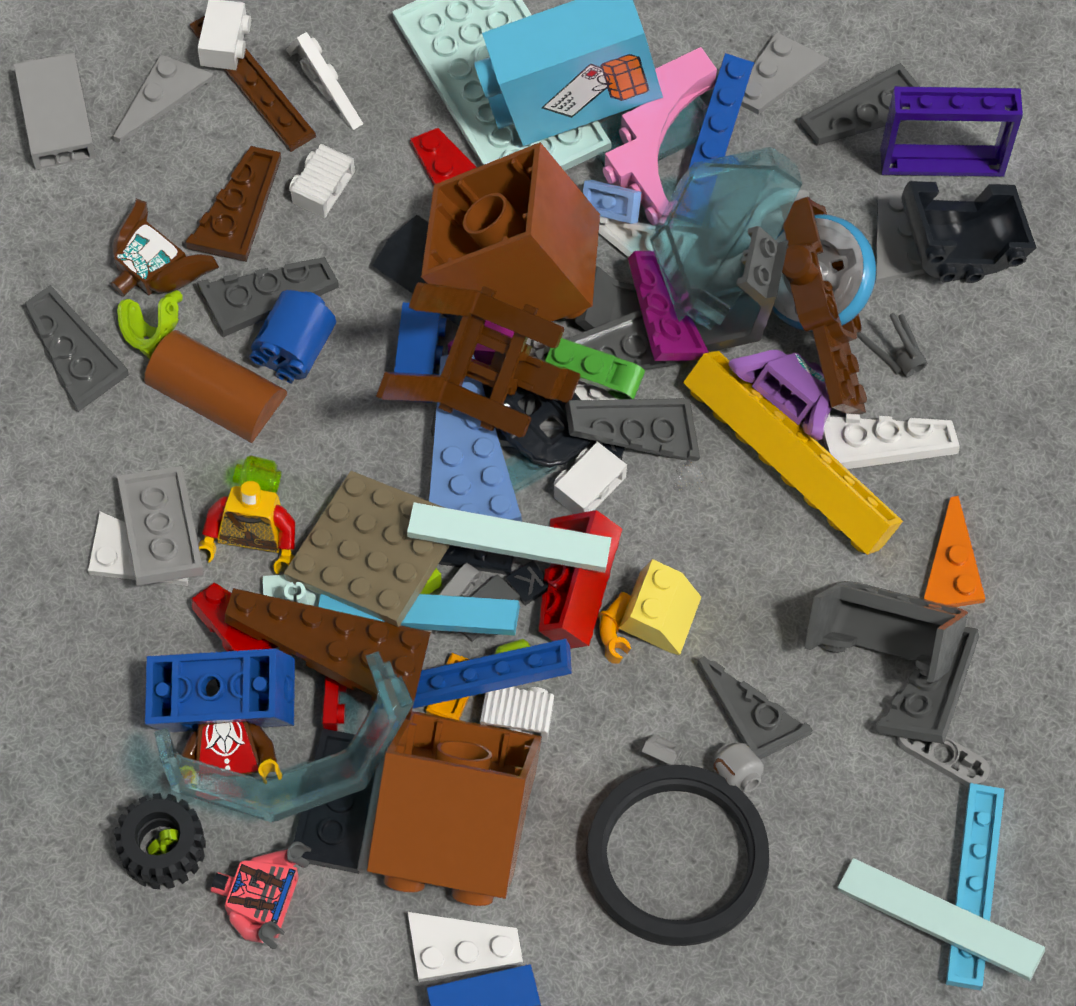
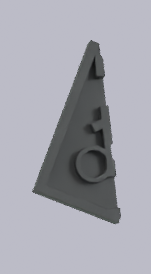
(755, 718)

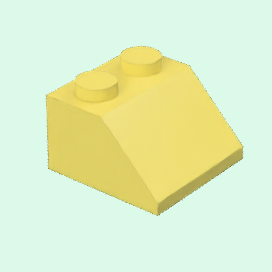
(661, 607)

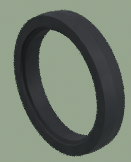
(695, 781)

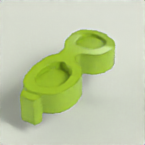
(161, 844)

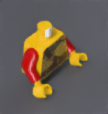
(252, 521)

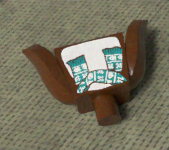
(151, 259)

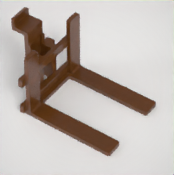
(509, 368)

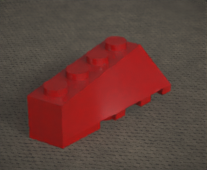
(576, 593)

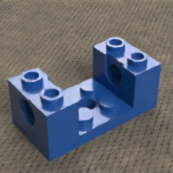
(253, 688)

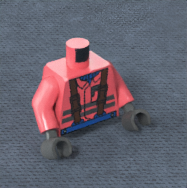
(261, 892)

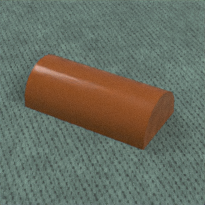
(213, 385)

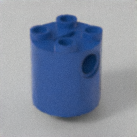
(293, 334)

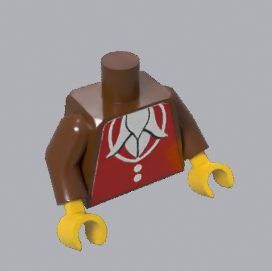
(234, 747)

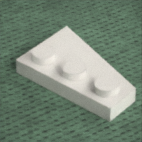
(112, 551)
(461, 947)

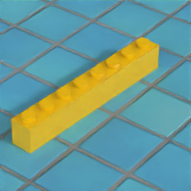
(793, 454)

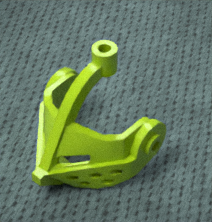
(135, 328)

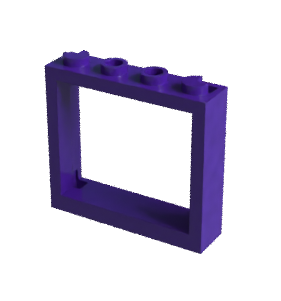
(951, 104)

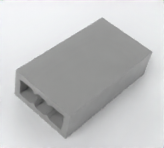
(54, 111)

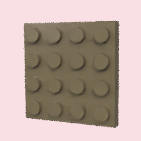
(364, 553)

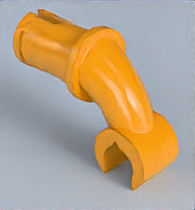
(609, 625)

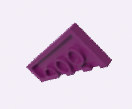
(667, 336)

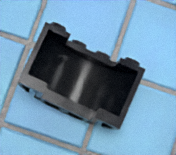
(967, 236)

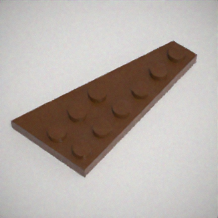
(331, 639)

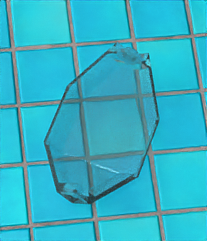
(708, 223)

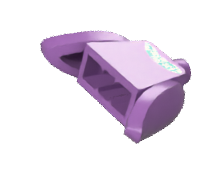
(790, 385)

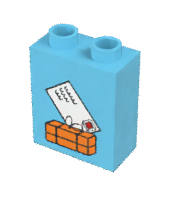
(567, 67)

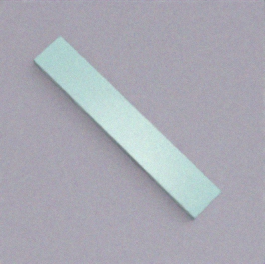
(509, 537)
(941, 919)

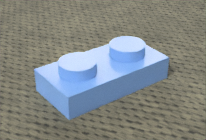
(613, 201)

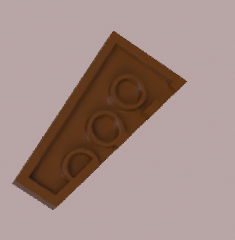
(238, 209)

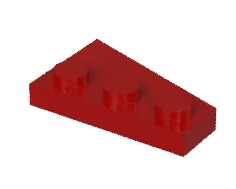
(211, 608)

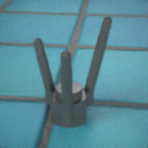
(908, 357)

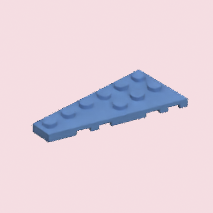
(470, 464)

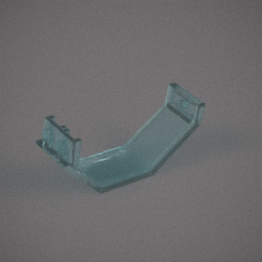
(305, 785)

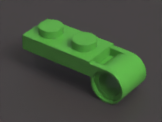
(598, 368)

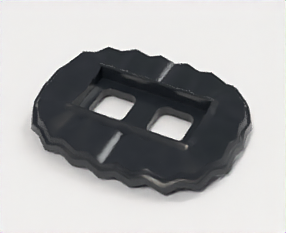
(536, 443)

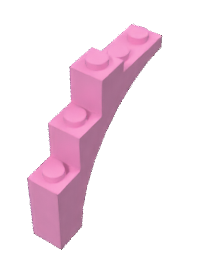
(645, 127)

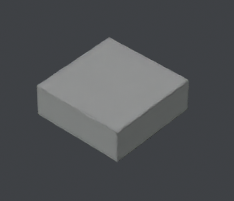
(662, 749)

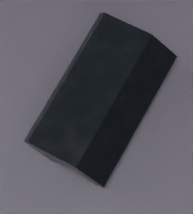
(404, 256)

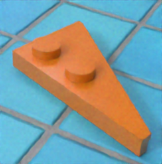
(954, 571)

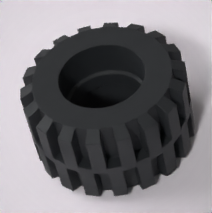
(168, 866)

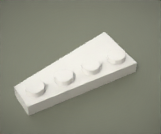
(884, 441)

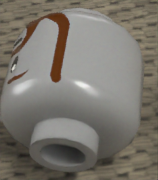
(739, 766)

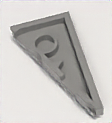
(164, 88)

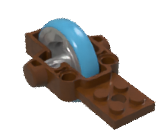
(823, 290)

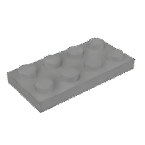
(159, 525)

